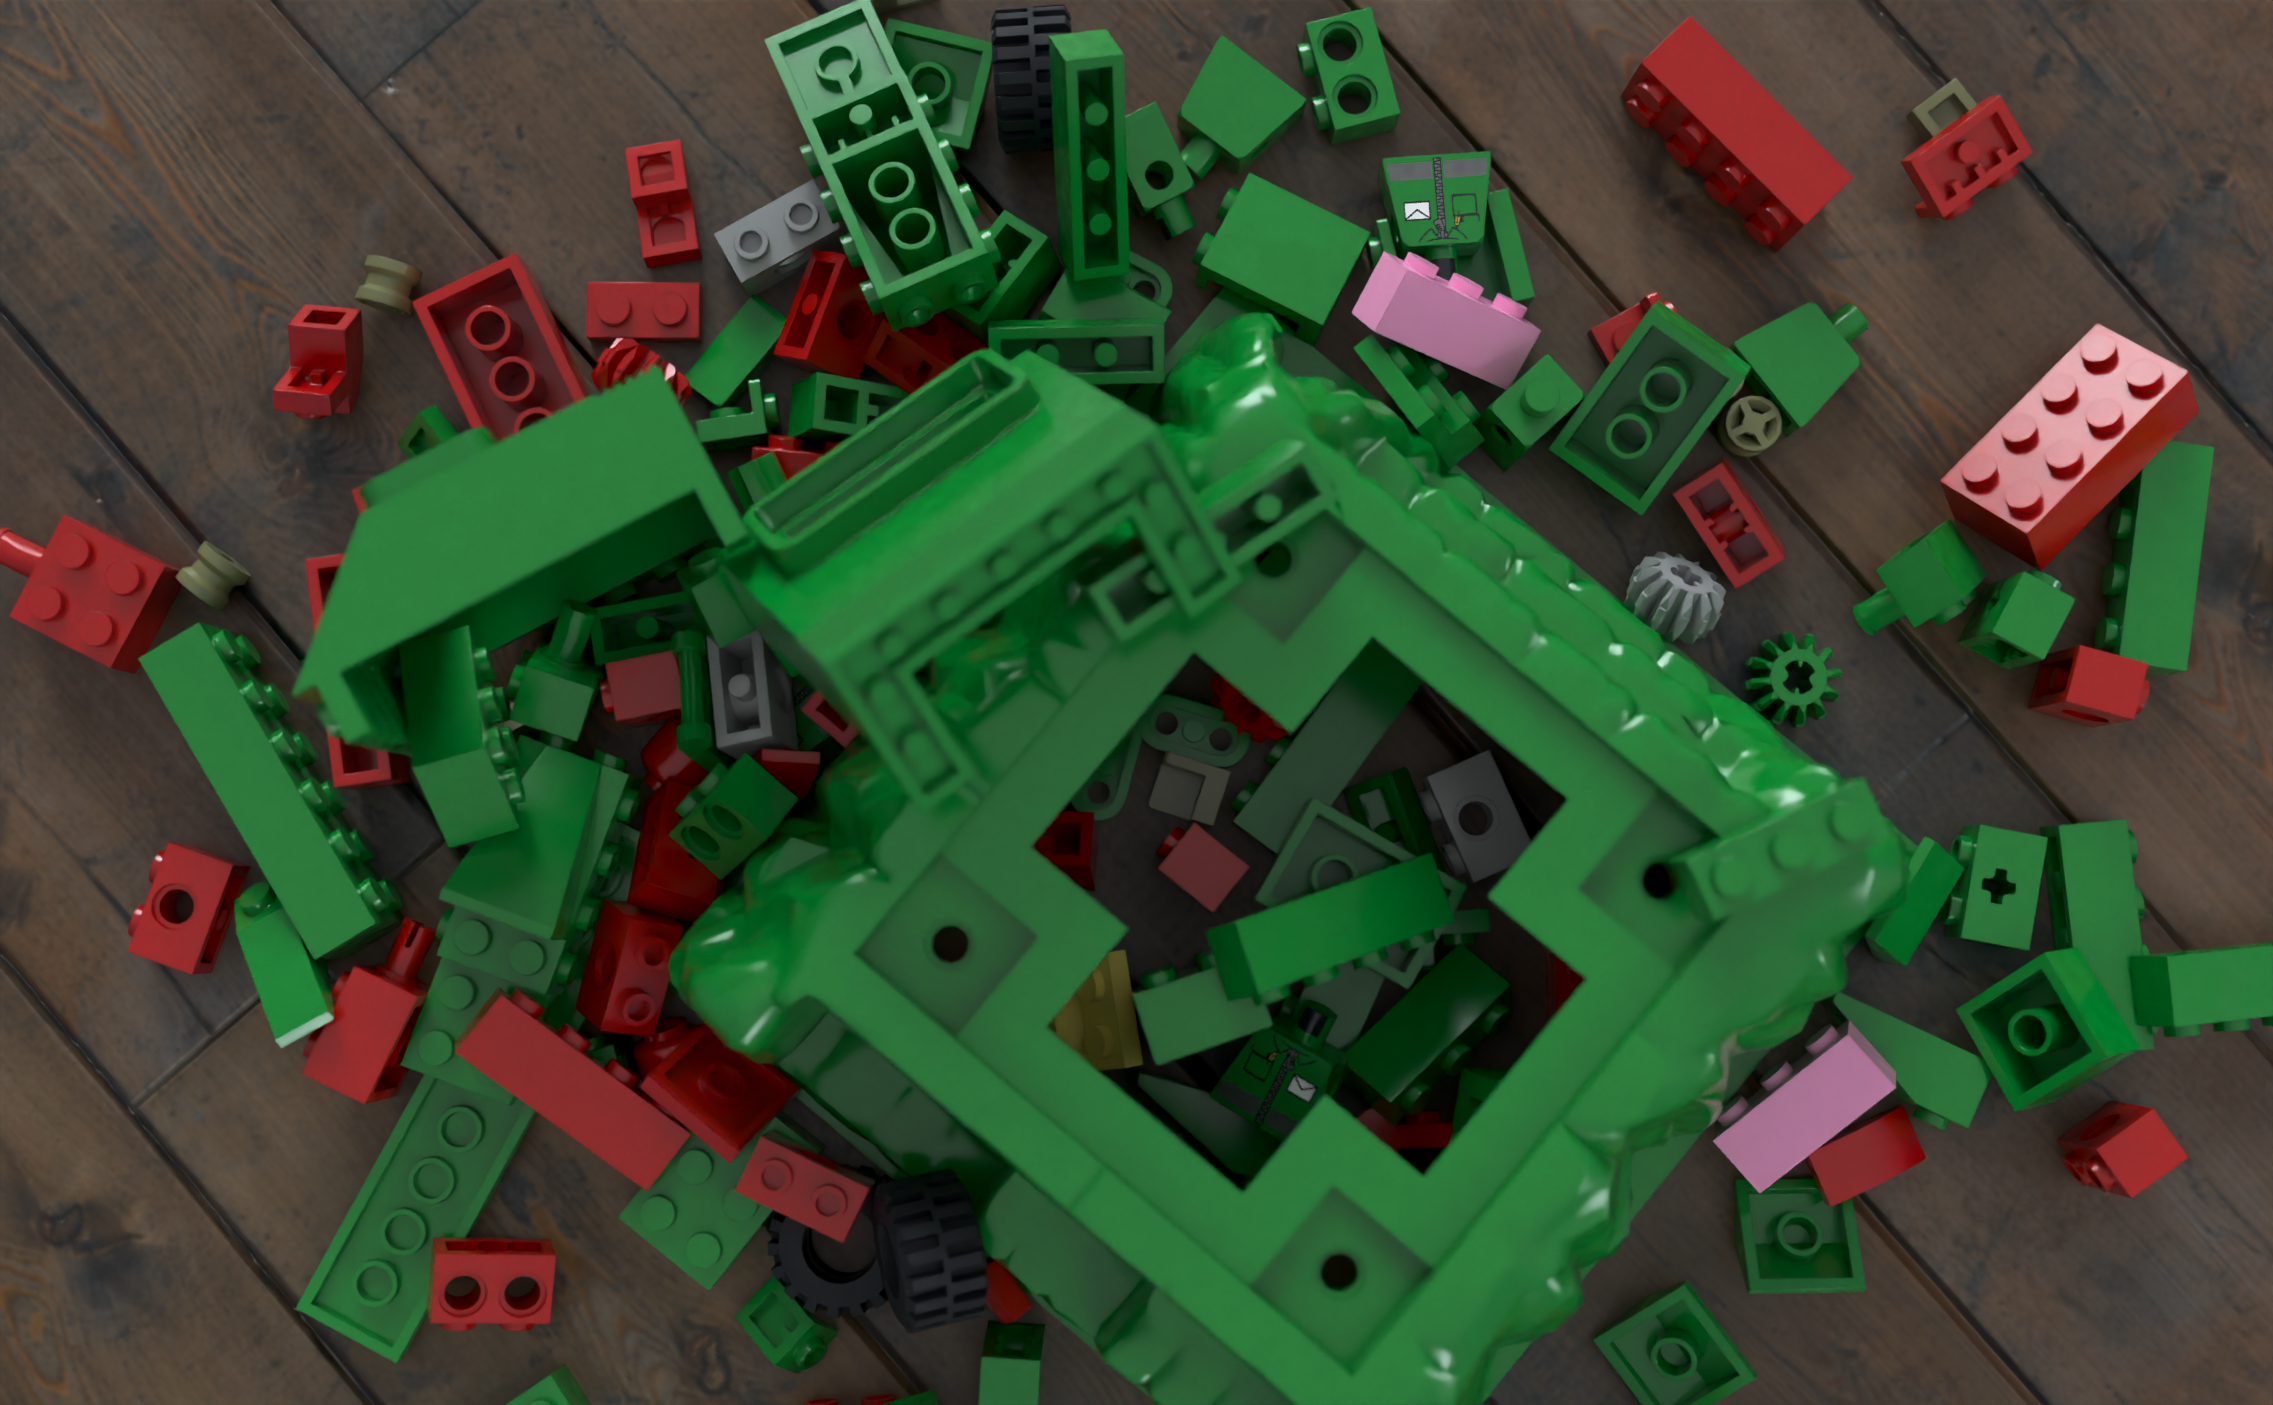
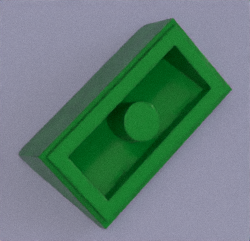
(737, 354)
(1393, 811)

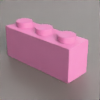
(1447, 318)
(1803, 1104)

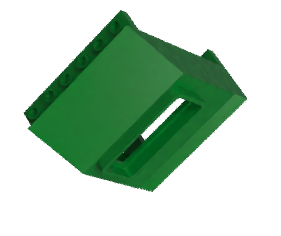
(942, 524)
(503, 537)

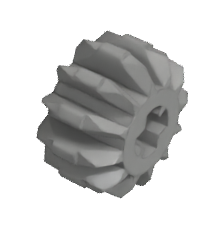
(1675, 597)

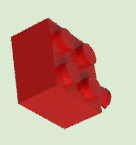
(91, 591)
(372, 1021)

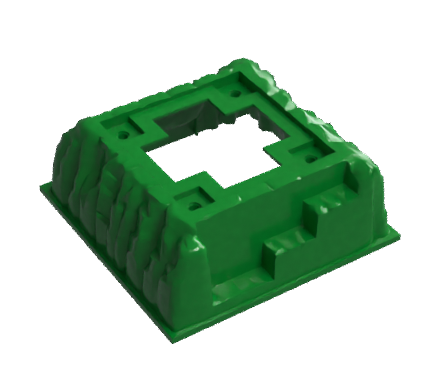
(1081, 1194)

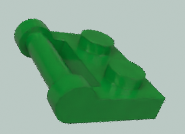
(697, 730)

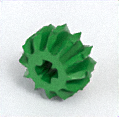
(1774, 669)

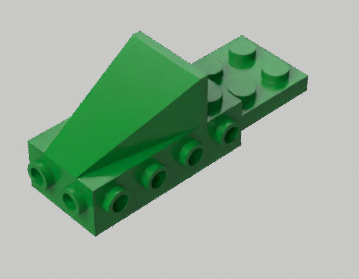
(884, 168)
(524, 900)

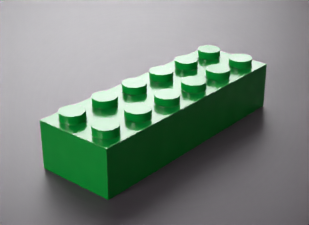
(274, 790)

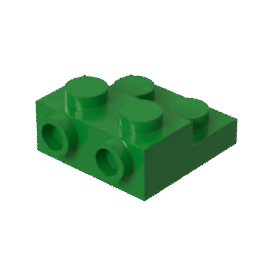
(1419, 393)

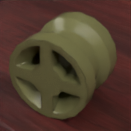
(388, 285)
(1759, 420)
(213, 576)

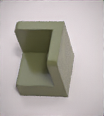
(1189, 789)

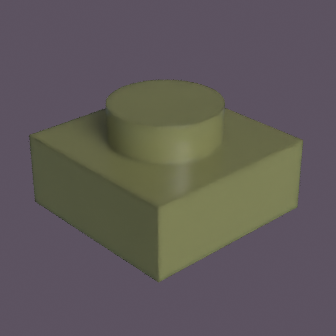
(1941, 109)

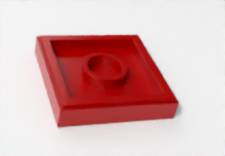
(718, 1091)

